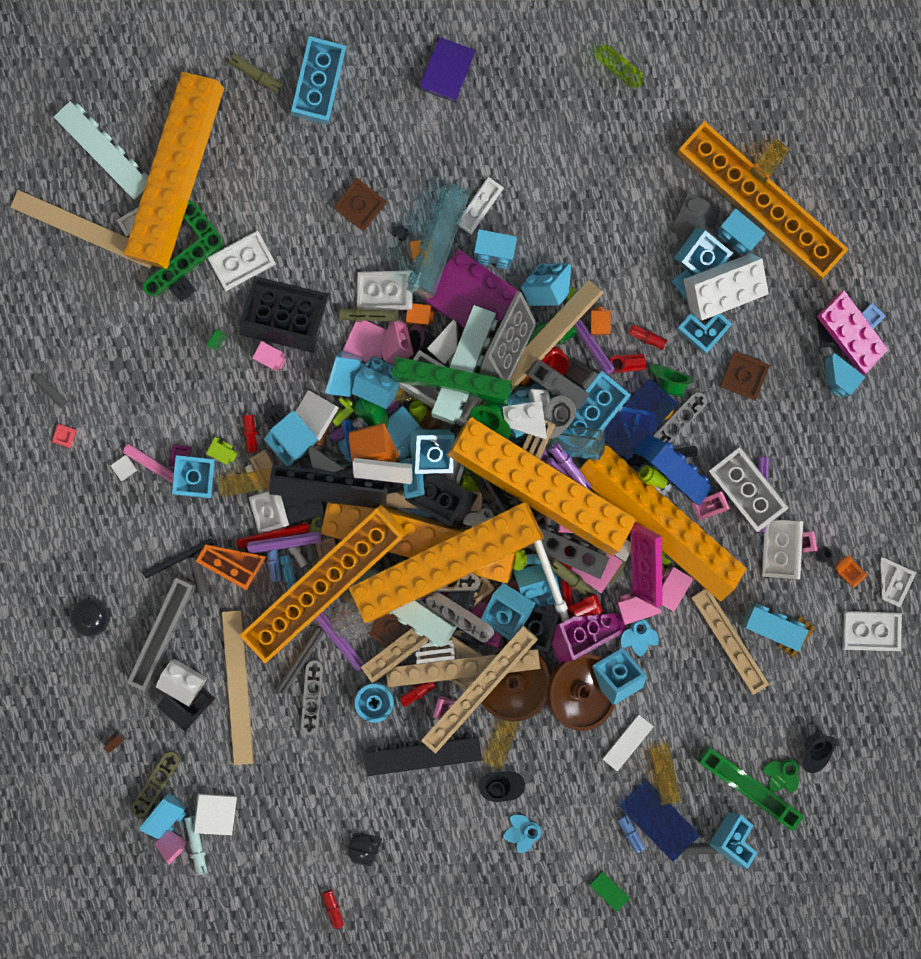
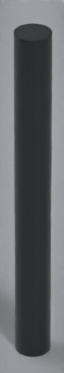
(176, 559)

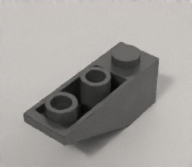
(557, 383)

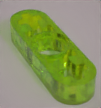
(620, 58)

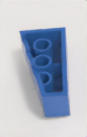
(674, 468)

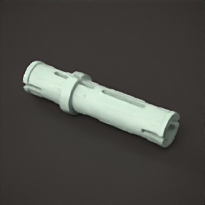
(197, 852)

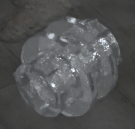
(348, 621)

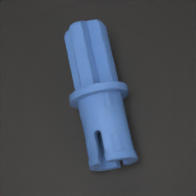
(273, 565)
(631, 834)

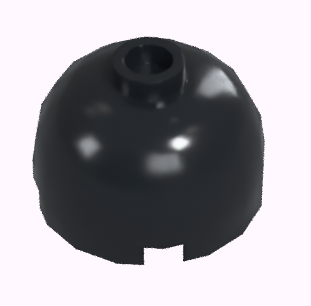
(90, 617)

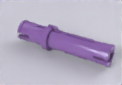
(565, 461)

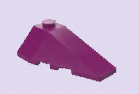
(584, 633)

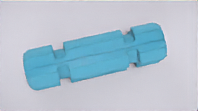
(287, 571)

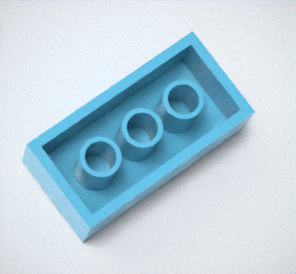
(318, 80)
(602, 404)

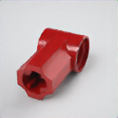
(629, 363)
(586, 607)

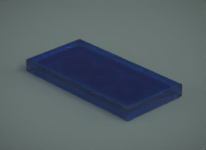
(638, 418)
(659, 822)

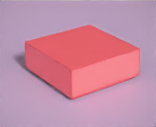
(64, 436)

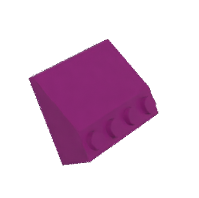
(470, 284)

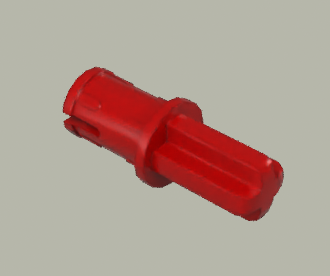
(647, 337)
(250, 433)
(416, 692)
(333, 909)

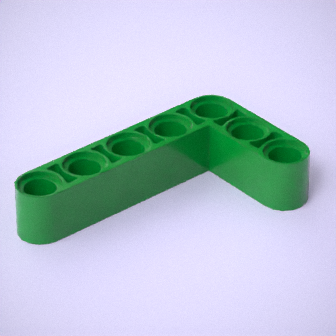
(187, 254)

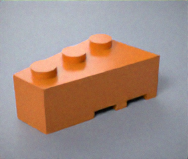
(231, 564)

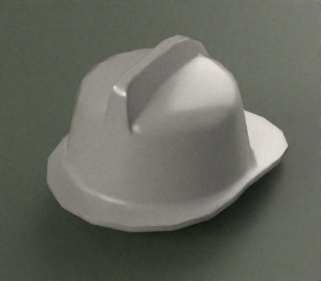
(560, 412)

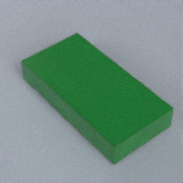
(216, 340)
(609, 891)

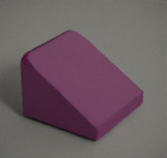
(179, 450)

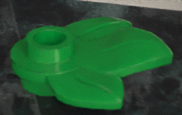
(780, 777)

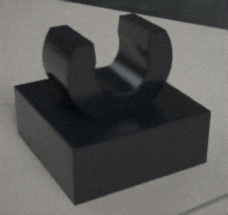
(182, 288)
(274, 416)

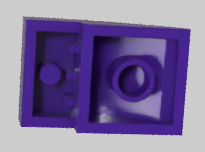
(447, 70)

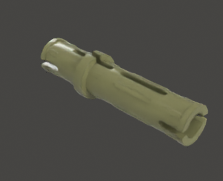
(262, 77)
(368, 314)
(574, 581)

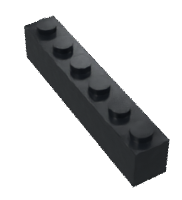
(327, 486)
(419, 756)

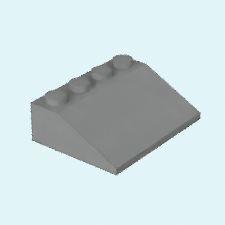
(509, 340)

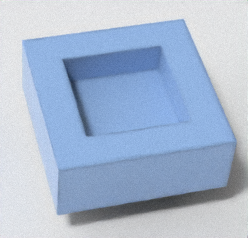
(873, 315)

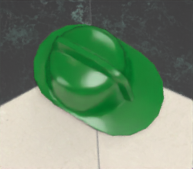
(671, 380)
(371, 413)
(492, 417)

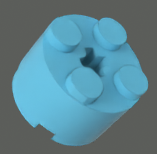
(366, 709)

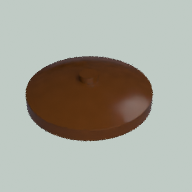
(519, 693)
(576, 695)

